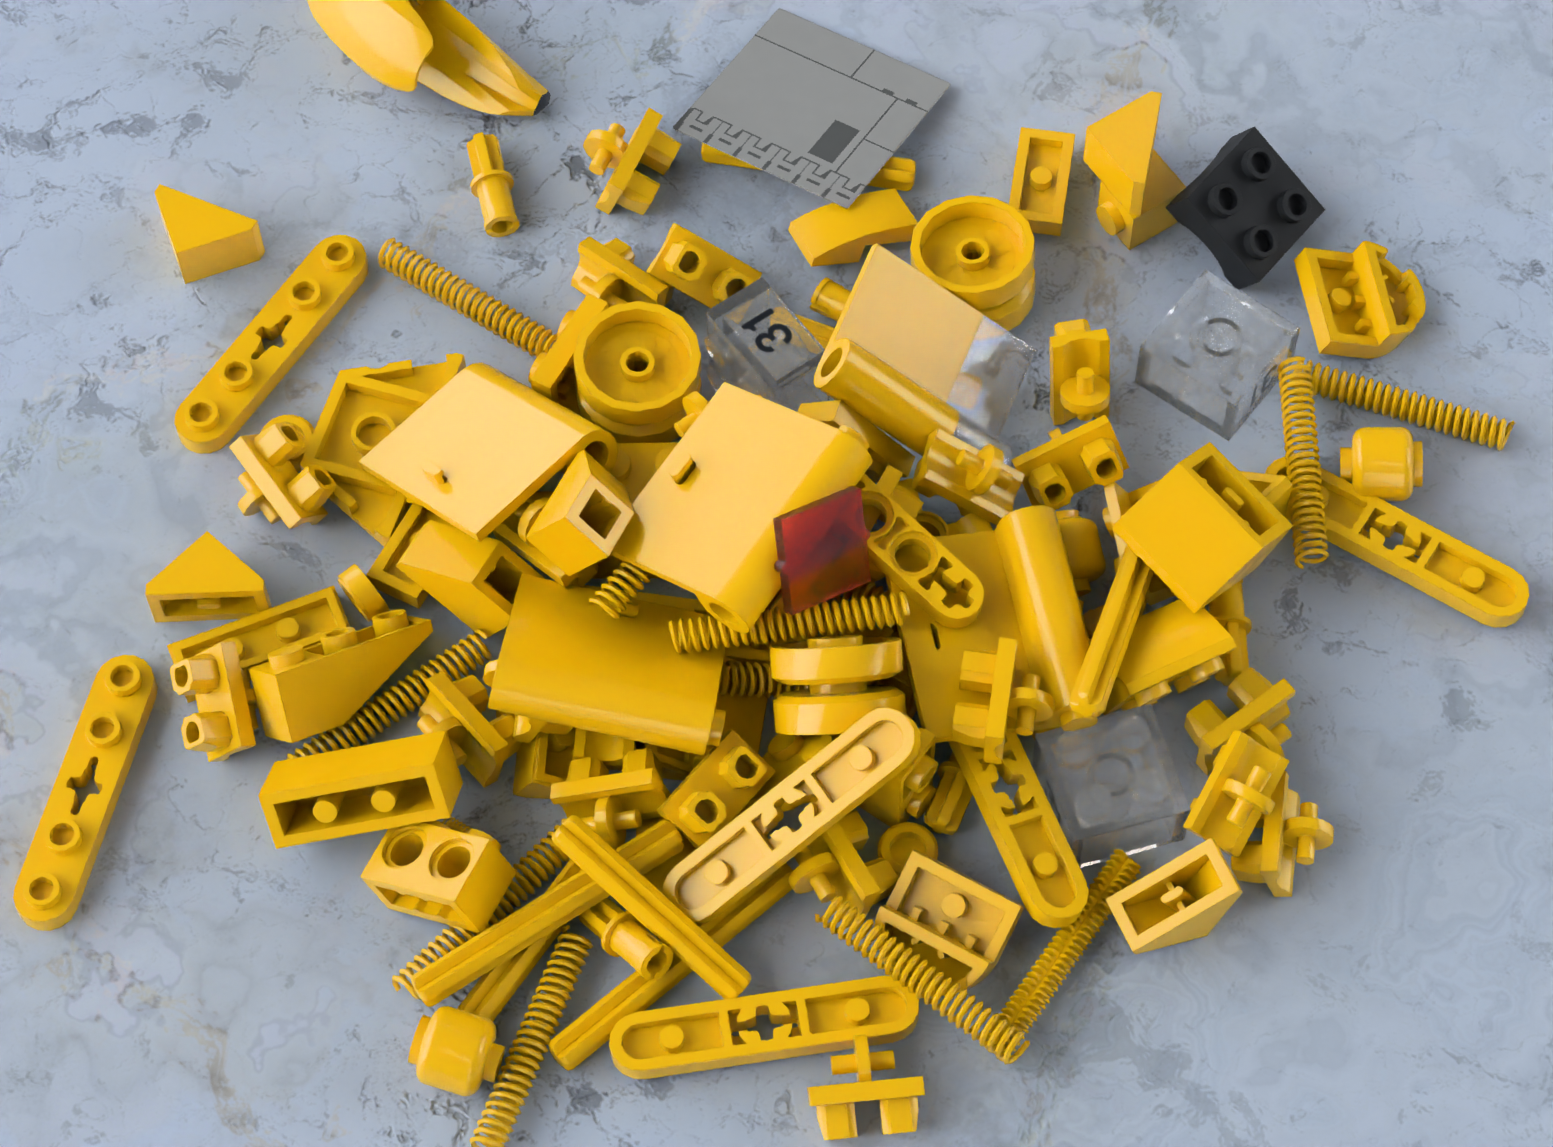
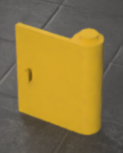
(489, 445)
(716, 494)
(1025, 599)
(607, 673)

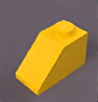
(1134, 229)

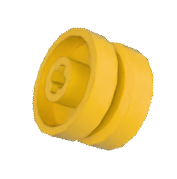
(980, 255)
(636, 370)
(837, 679)

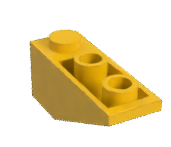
(328, 683)

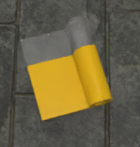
(921, 359)

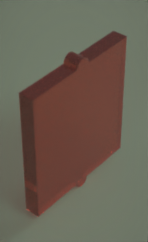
(822, 550)

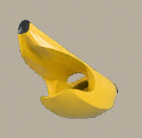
(431, 45)

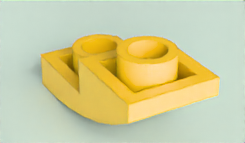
(840, 234)

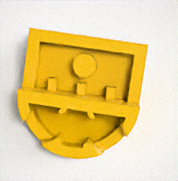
(1358, 300)
(948, 921)

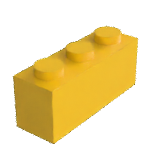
(361, 789)

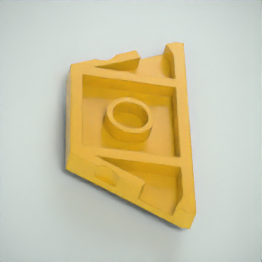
(356, 418)

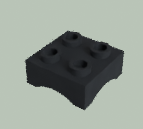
(1246, 208)

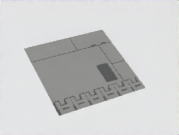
(812, 107)

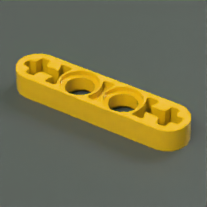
(904, 530)

